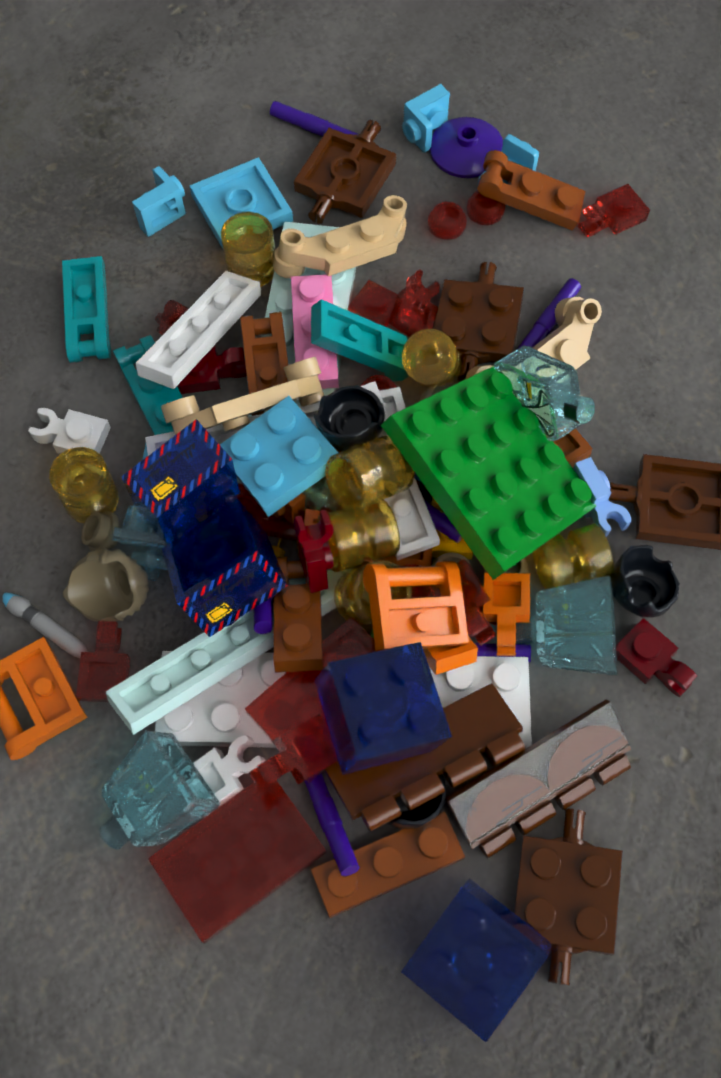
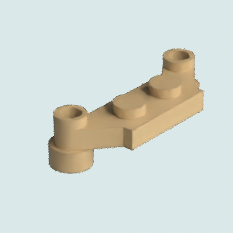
(343, 246)
(572, 338)
(301, 385)

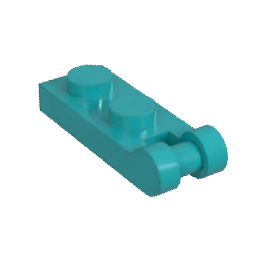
(85, 308)
(358, 339)
(147, 393)

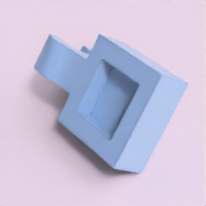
(601, 492)

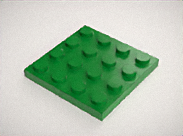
(490, 468)

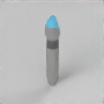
(22, 608)

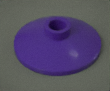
(462, 144)

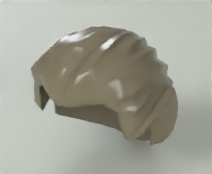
(107, 585)

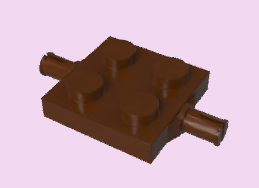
(345, 172)
(480, 318)
(675, 501)
(569, 894)

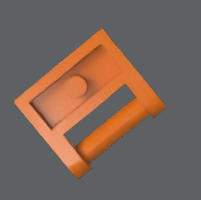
(414, 620)
(45, 695)

